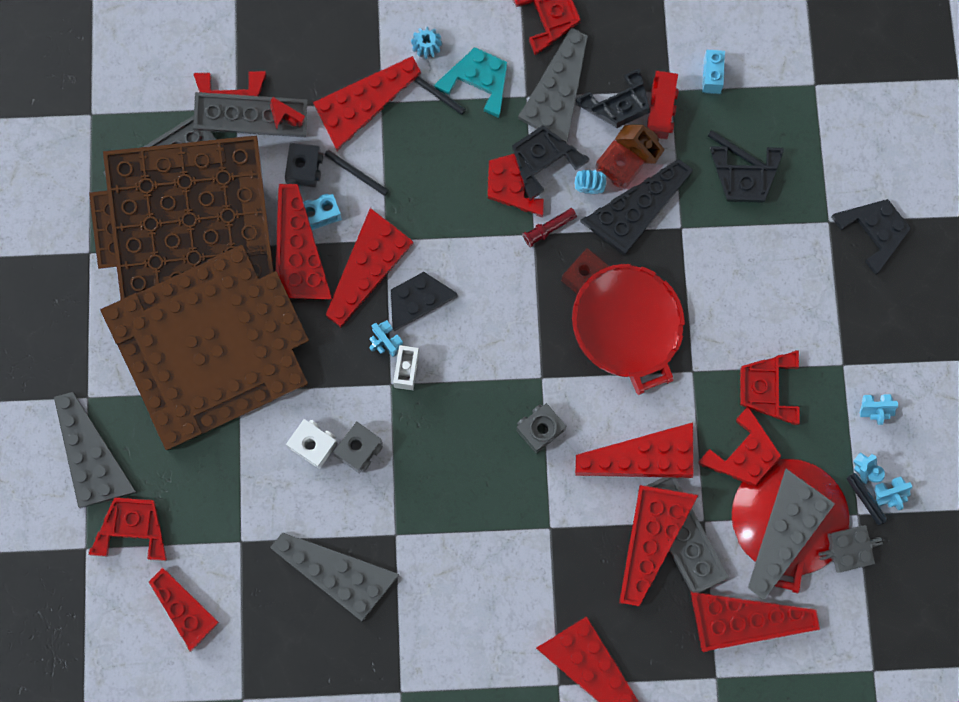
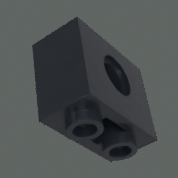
(310, 173)

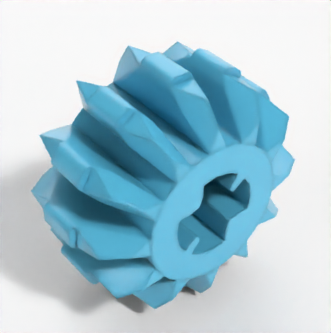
(426, 36)
(590, 182)

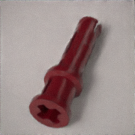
(542, 230)

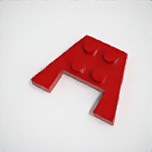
(557, 19)
(256, 80)
(507, 186)
(761, 387)
(751, 459)
(131, 520)

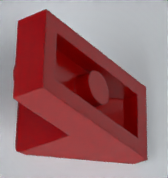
(283, 111)

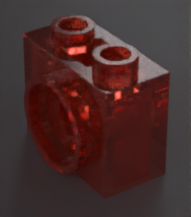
(620, 175)
(586, 261)

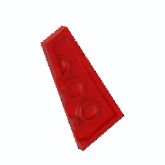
(186, 613)

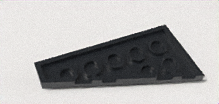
(633, 211)

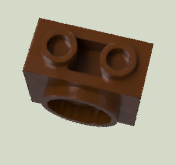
(641, 142)

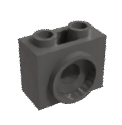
(541, 416)
(359, 459)

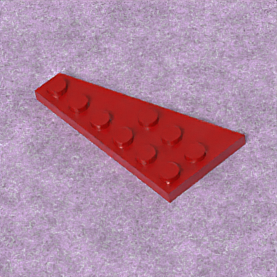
(360, 102)
(372, 258)
(653, 455)
(654, 529)
(737, 621)
(588, 663)

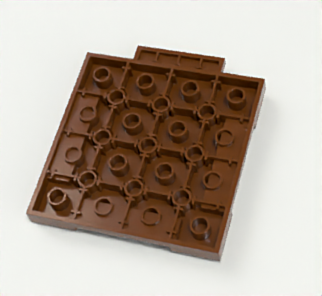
(179, 209)
(208, 345)

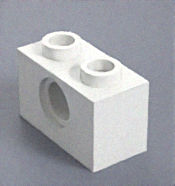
(406, 367)

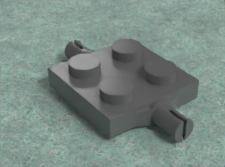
(851, 548)

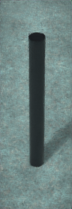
(438, 94)
(736, 150)
(357, 173)

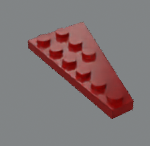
(296, 249)

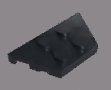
(417, 298)

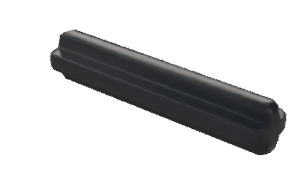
(866, 499)

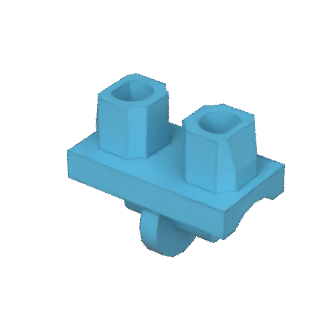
(381, 331)
(878, 410)
(868, 468)
(894, 496)

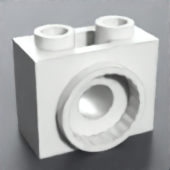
(307, 433)

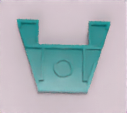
(480, 71)

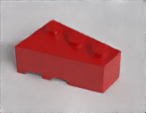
(662, 104)

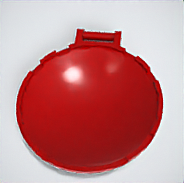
(629, 323)
(755, 504)

